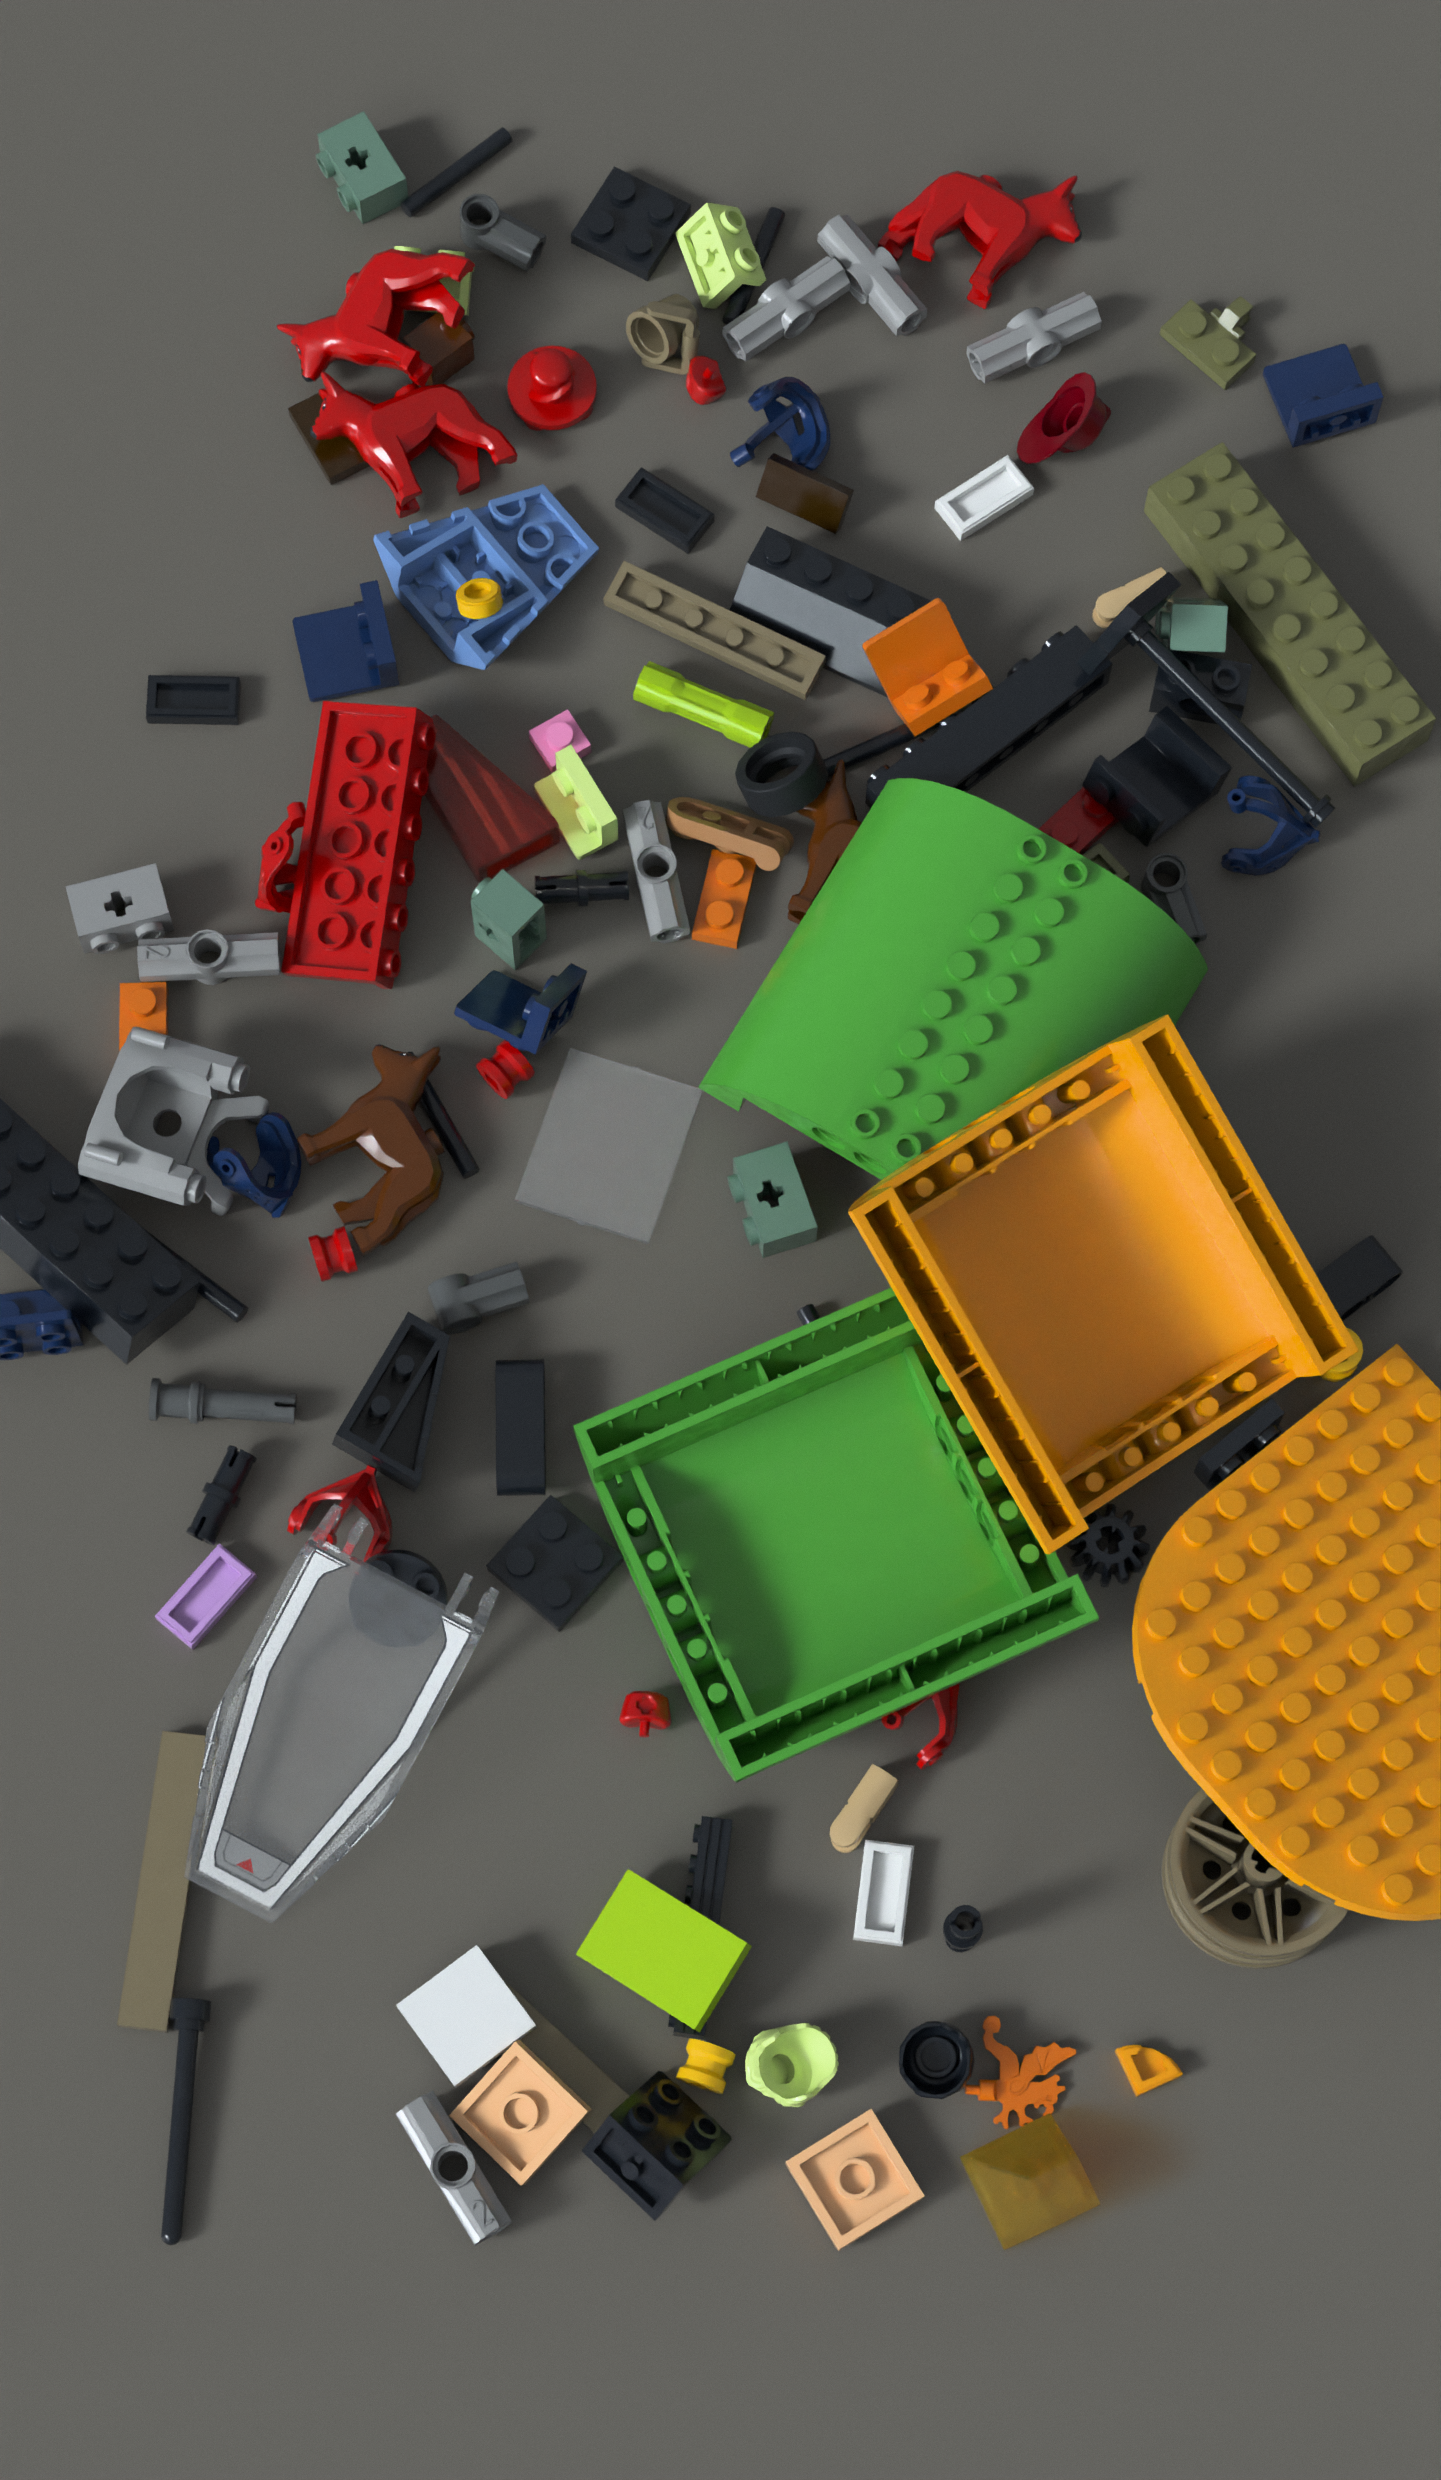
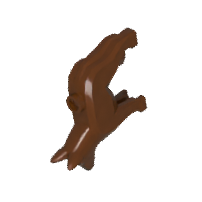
(833, 830)
(390, 1136)

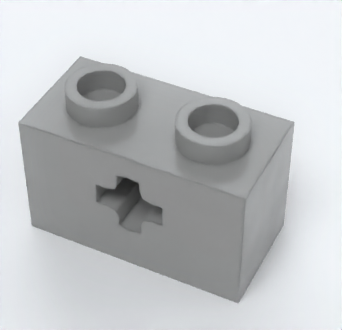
(97, 902)

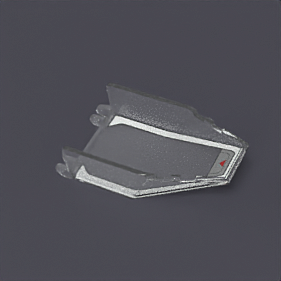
(322, 1722)

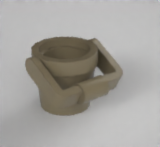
(662, 328)

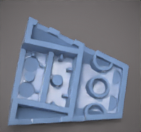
(517, 540)

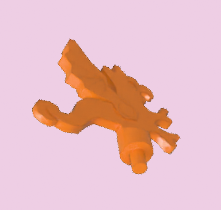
(1014, 2085)

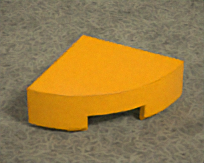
(1146, 2067)

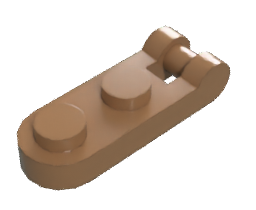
(729, 831)

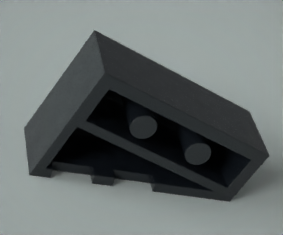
(397, 1404)

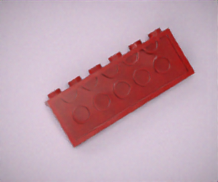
(358, 843)

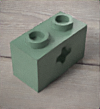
(362, 168)
(1193, 624)
(508, 918)
(772, 1173)

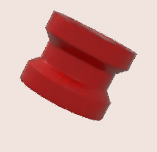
(505, 1069)
(333, 1253)

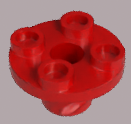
(552, 388)

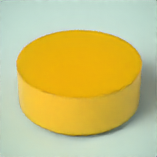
(479, 598)

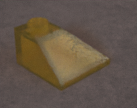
(1029, 2181)

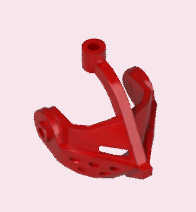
(274, 868)
(357, 1490)
(947, 1709)

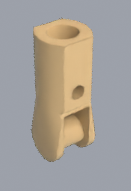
(1113, 602)
(862, 1809)

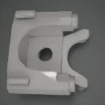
(156, 1077)

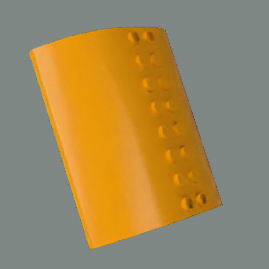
(1100, 1276)

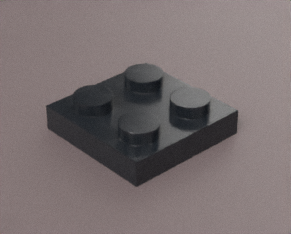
(630, 223)
(554, 1563)

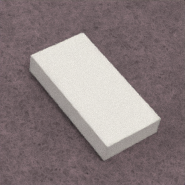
(984, 498)
(883, 1893)

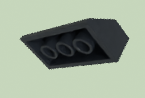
(821, 603)

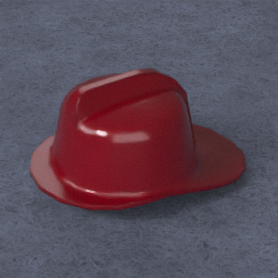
(1066, 422)

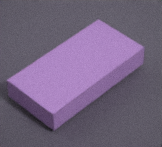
(206, 1596)

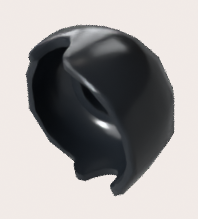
(936, 2060)

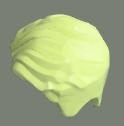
(791, 2063)

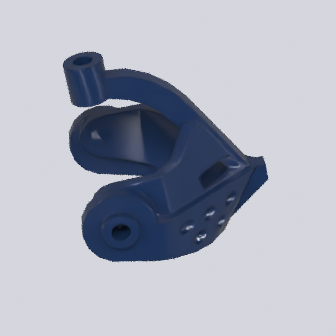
(807, 448)
(1290, 831)
(277, 1158)

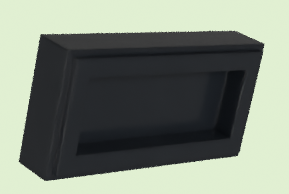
(664, 510)
(193, 700)

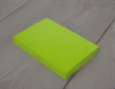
(664, 1950)

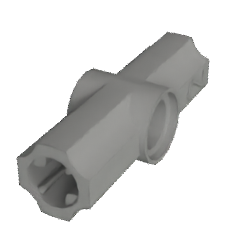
(872, 275)
(786, 308)
(1034, 337)
(660, 895)
(178, 957)
(471, 2195)

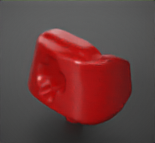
(704, 380)
(645, 1711)

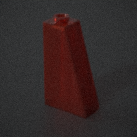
(483, 808)

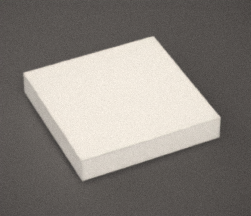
(466, 2016)

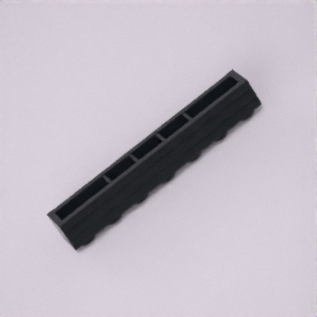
(708, 1886)

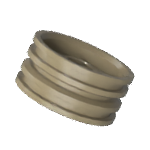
(1205, 1905)

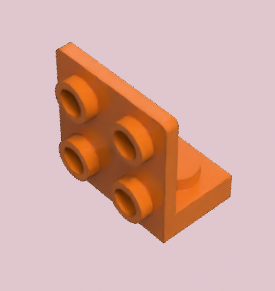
(925, 667)

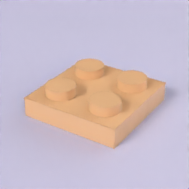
(520, 2112)
(854, 2179)

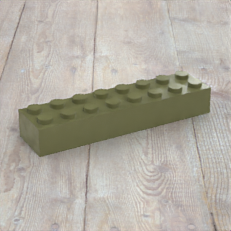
(1289, 614)

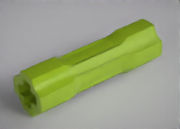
(673, 693)

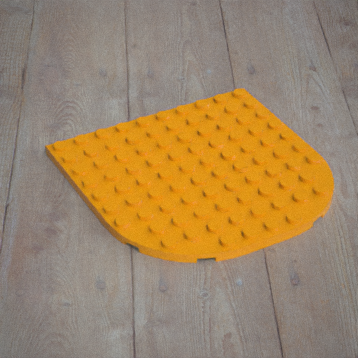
(1303, 1645)

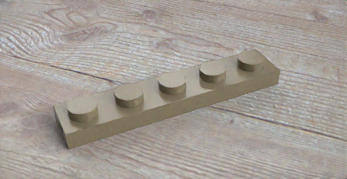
(714, 630)

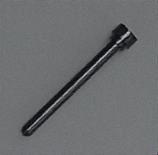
(189, 2020)

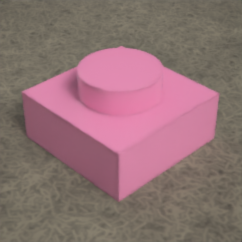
(557, 734)

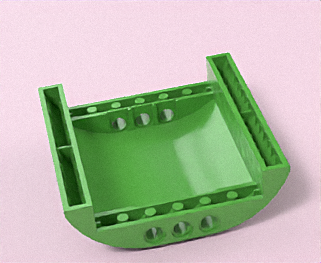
(946, 978)
(821, 1535)

